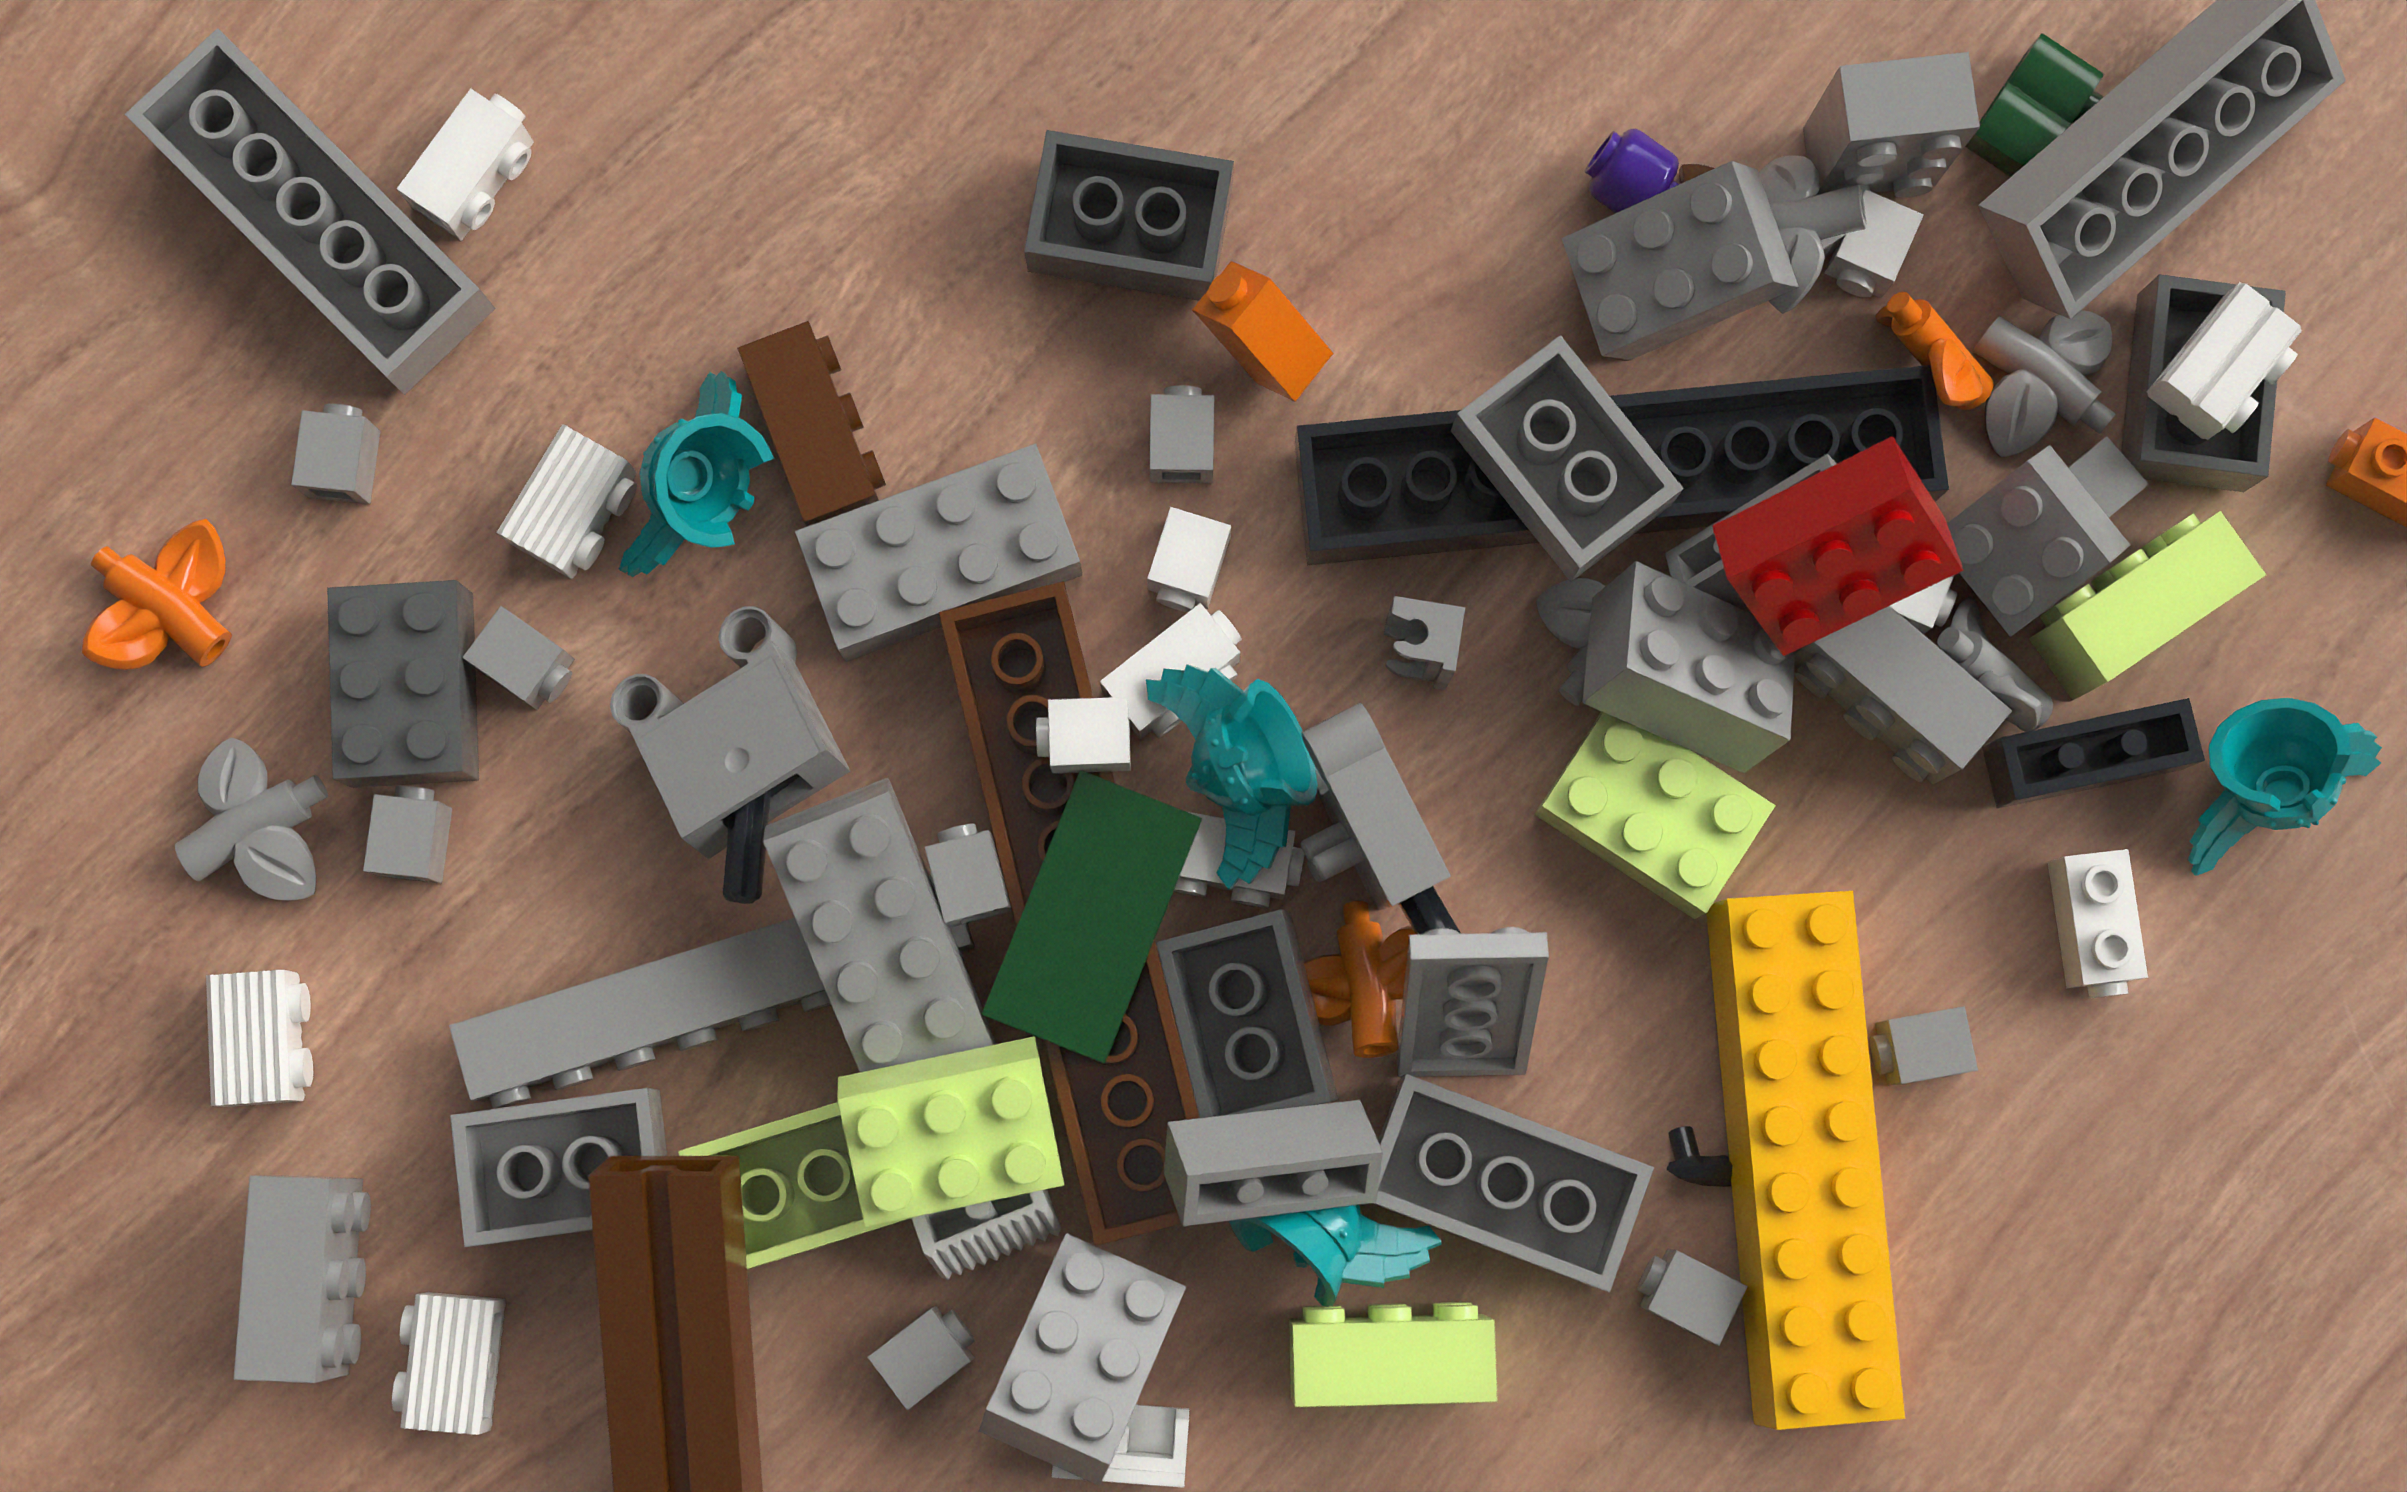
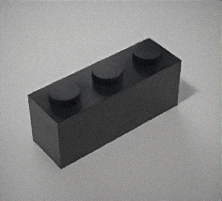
(2093, 753)

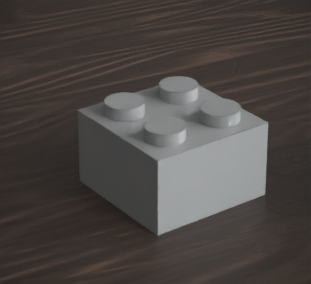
(2033, 540)

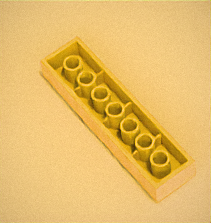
(1804, 1161)

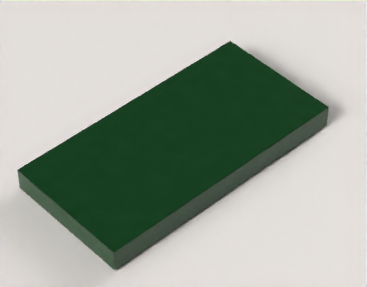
(1092, 916)

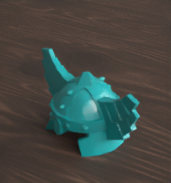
(696, 477)
(1242, 759)
(2278, 772)
(1341, 1246)

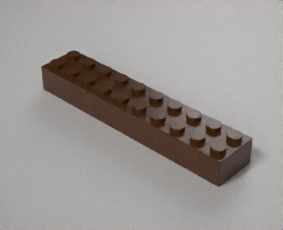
(1006, 667)

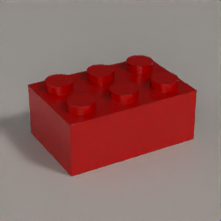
(1837, 547)

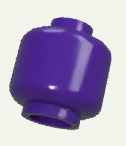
(1630, 170)

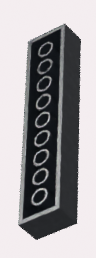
(1416, 490)

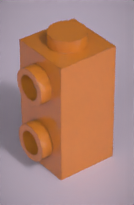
(1262, 330)
(2372, 468)

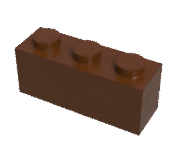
(811, 422)

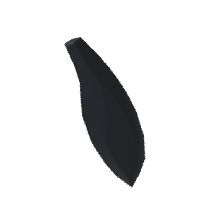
(1693, 1167)

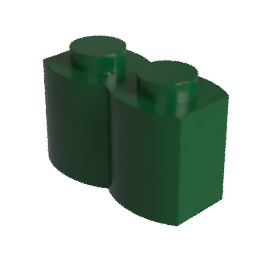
(2035, 105)

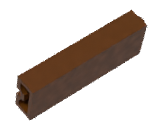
(675, 1324)

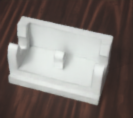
(1149, 1450)

